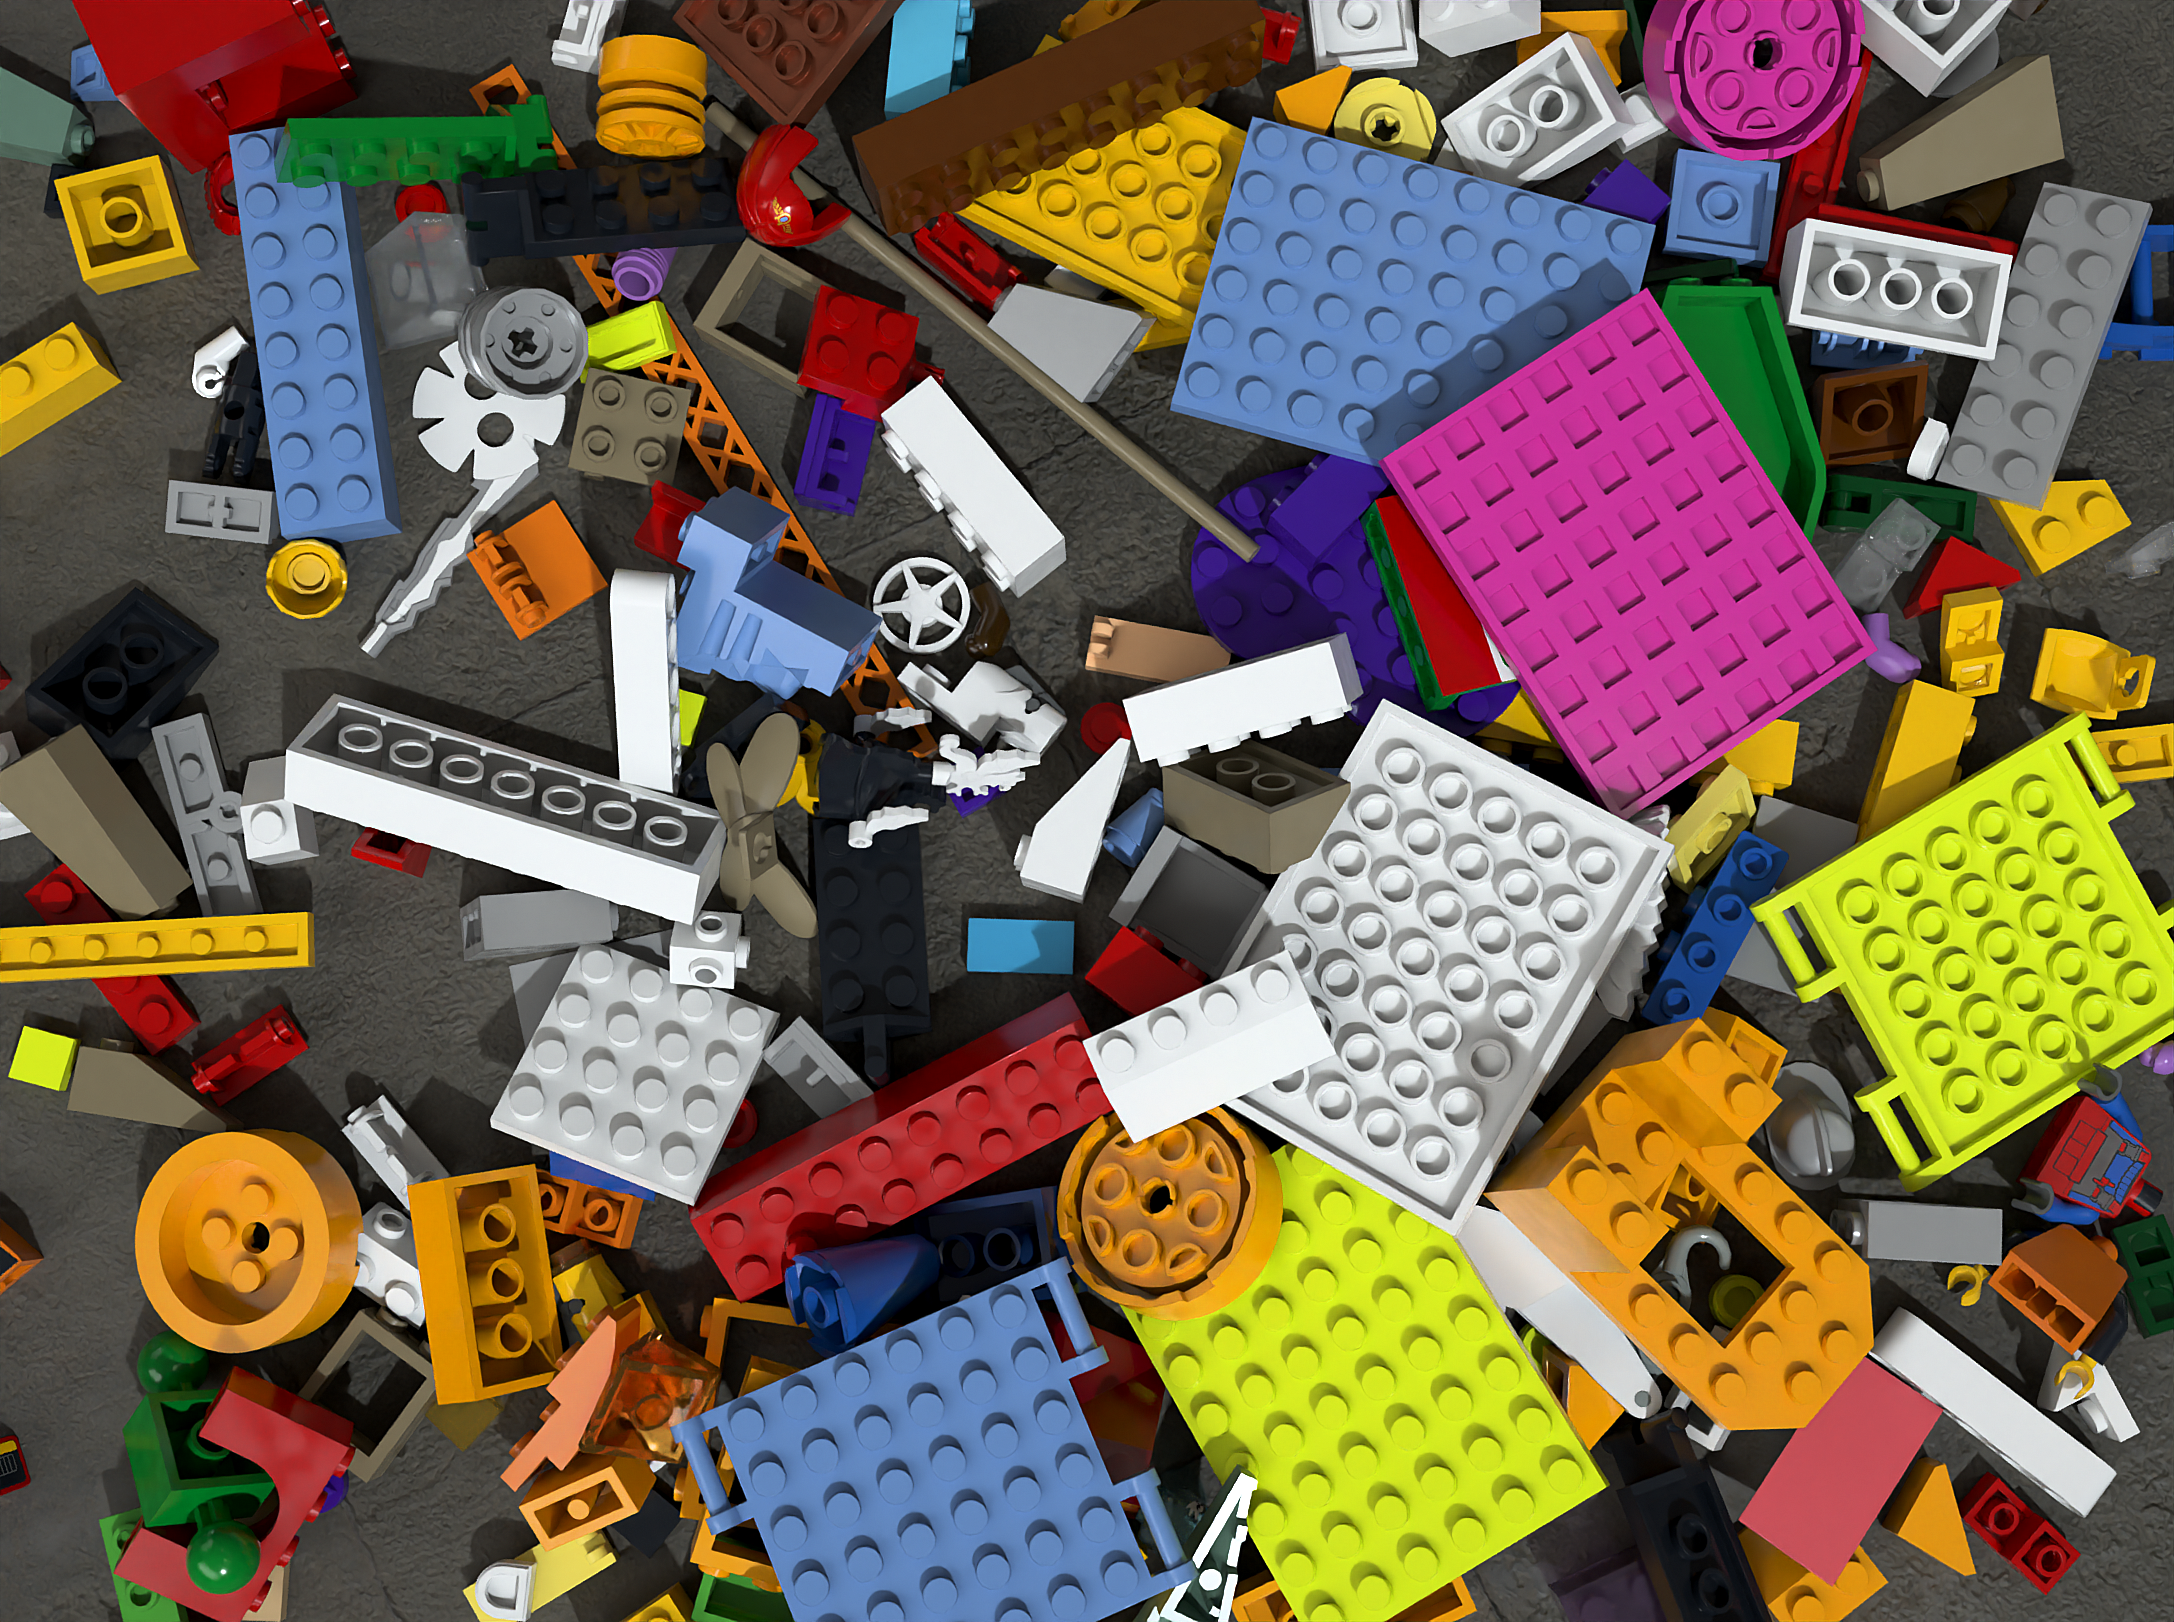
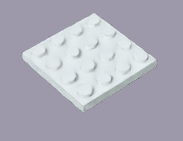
(636, 1072)

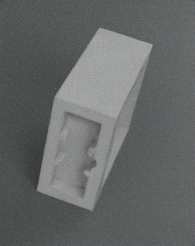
(1920, 1231)

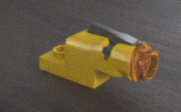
(587, 1285)

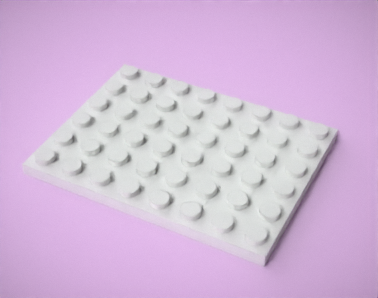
(1448, 956)

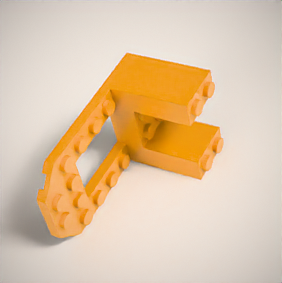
(1582, 1197)

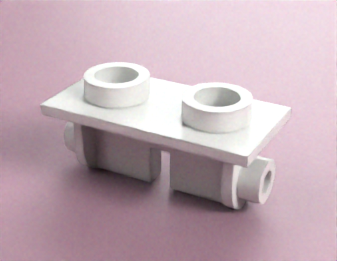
(392, 1148)

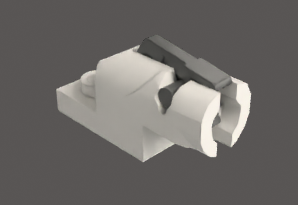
(990, 702)

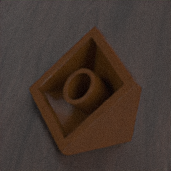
(1868, 412)

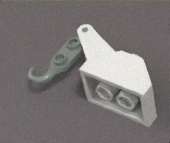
(1565, 1316)

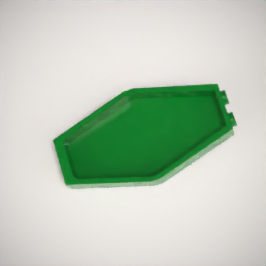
(1748, 364)

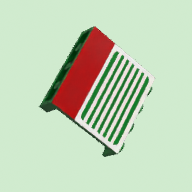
(1435, 622)

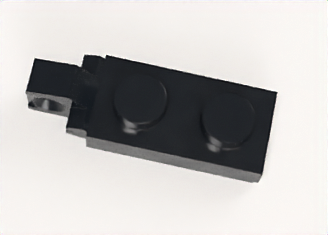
(736, 738)

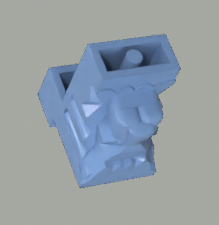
(754, 613)

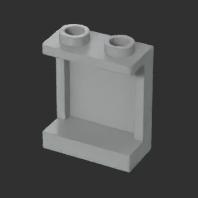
(1191, 901)

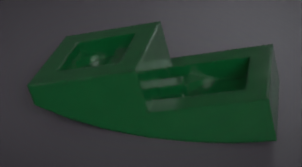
(2148, 1258)

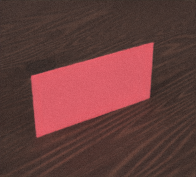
(1841, 1470)

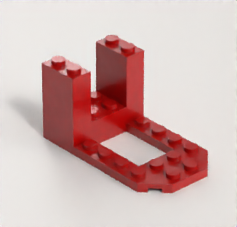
(217, 67)

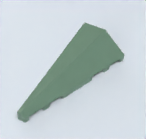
(1215, 1551)

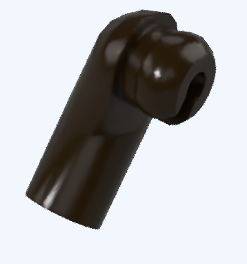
(992, 626)

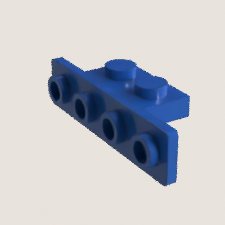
(1713, 932)

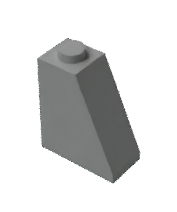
(1070, 335)
(535, 923)

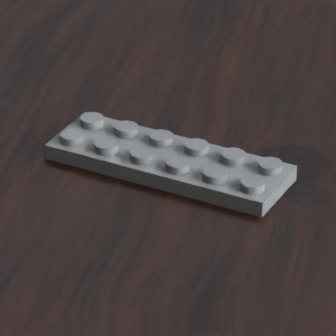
(2046, 346)

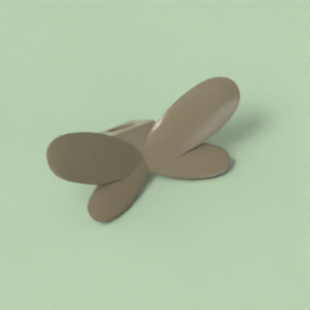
(746, 804)

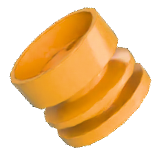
(651, 97)

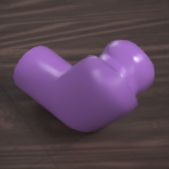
(1889, 659)

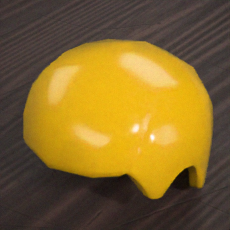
(307, 579)

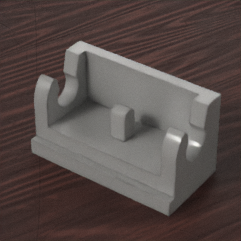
(222, 512)
(816, 1069)

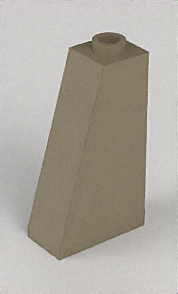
(1974, 137)
(94, 825)

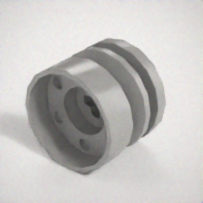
(546, 324)

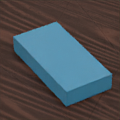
(1020, 946)

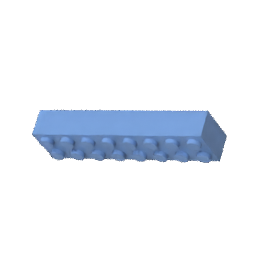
(315, 351)

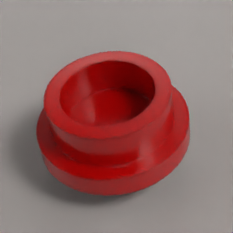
(1104, 726)

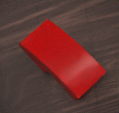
(2017, 1533)

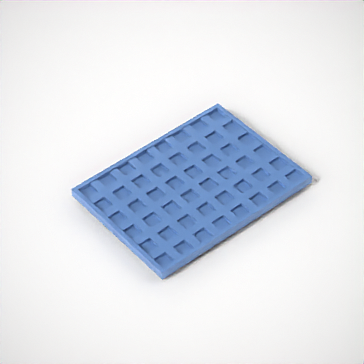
(1385, 292)

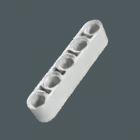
(646, 679)
(1992, 1412)

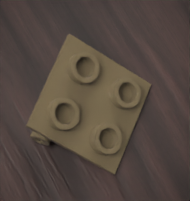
(629, 428)

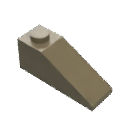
(141, 1088)

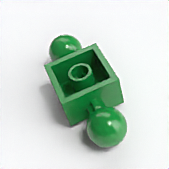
(187, 1476)

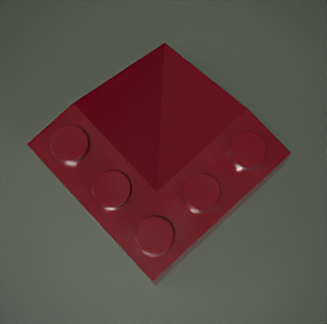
(1117, 1400)

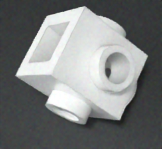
(708, 950)

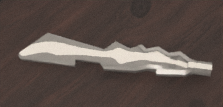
(441, 555)

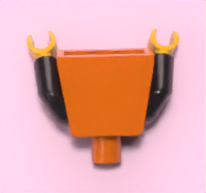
(2063, 1287)

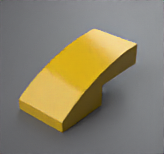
(1968, 642)

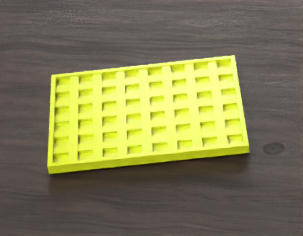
(1371, 1404)

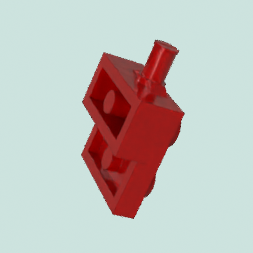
(861, 353)

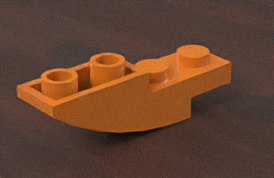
(576, 1392)

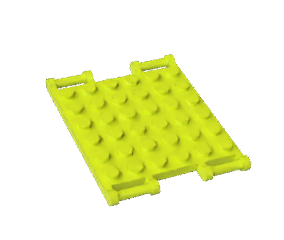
(1988, 949)

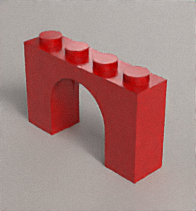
(300, 1452)

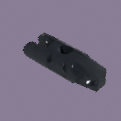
(238, 422)

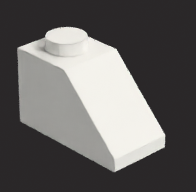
(273, 827)

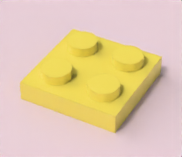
(1710, 827)

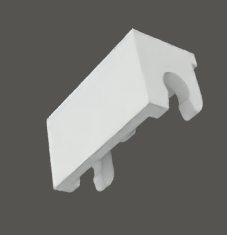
(585, 30)

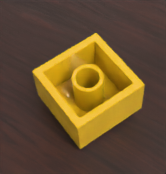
(127, 224)

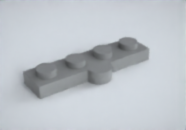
(207, 817)

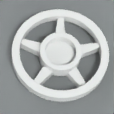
(922, 605)

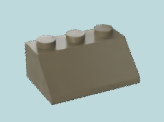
(1253, 803)

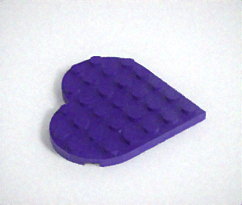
(1283, 604)

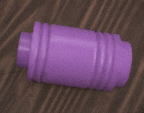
(642, 271)

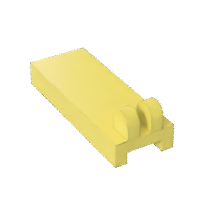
(559, 1569)

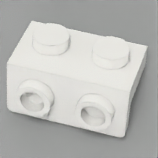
(390, 1264)

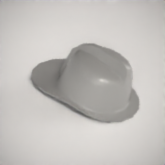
(1811, 1127)

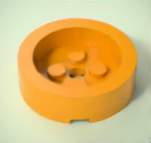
(200, 1231)
(1191, 1252)

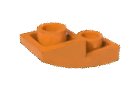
(588, 1210)

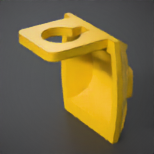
(2088, 675)

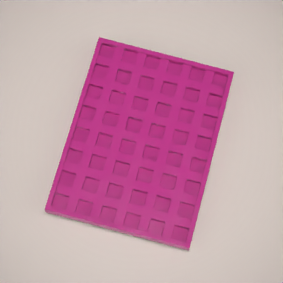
(1628, 556)

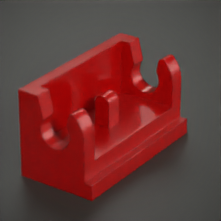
(967, 261)

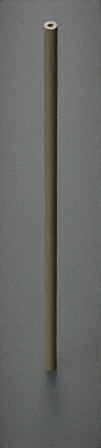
(978, 329)

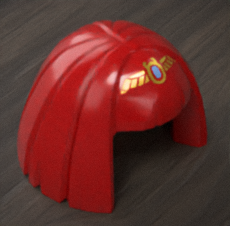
(771, 202)

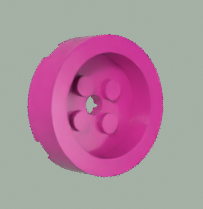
(1715, 98)

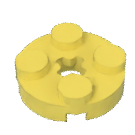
(1398, 107)

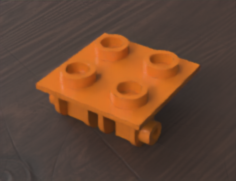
(536, 569)

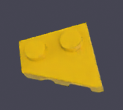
(2070, 522)

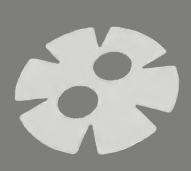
(457, 434)

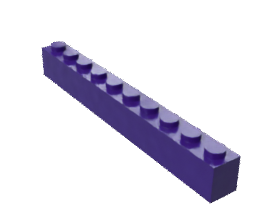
(1340, 489)

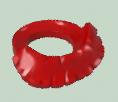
(218, 176)

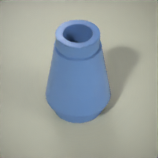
(1136, 828)

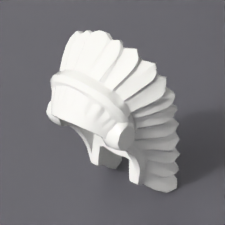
(1631, 963)

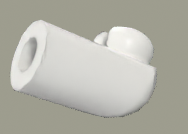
(213, 362)

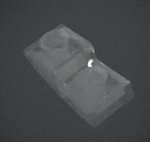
(1881, 553)
(2144, 555)

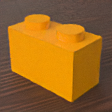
(585, 1497)

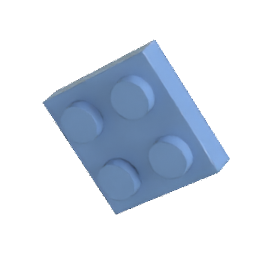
(1720, 208)

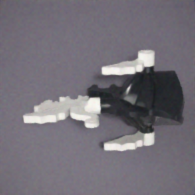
(870, 778)

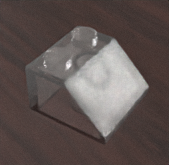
(423, 278)

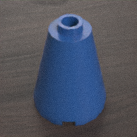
(858, 1287)

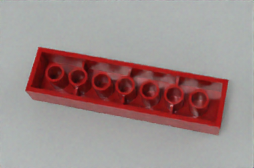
(901, 1147)

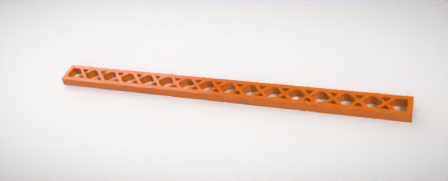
(506, 78)

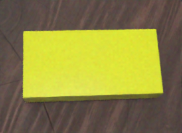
(629, 340)

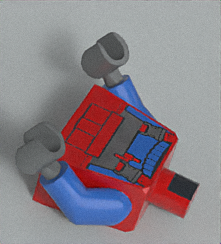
(2089, 1159)

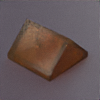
(647, 1393)

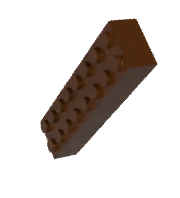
(1056, 106)

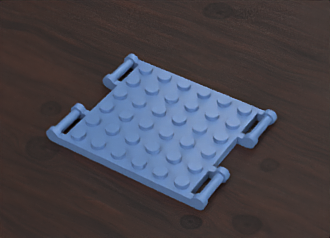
(941, 1474)

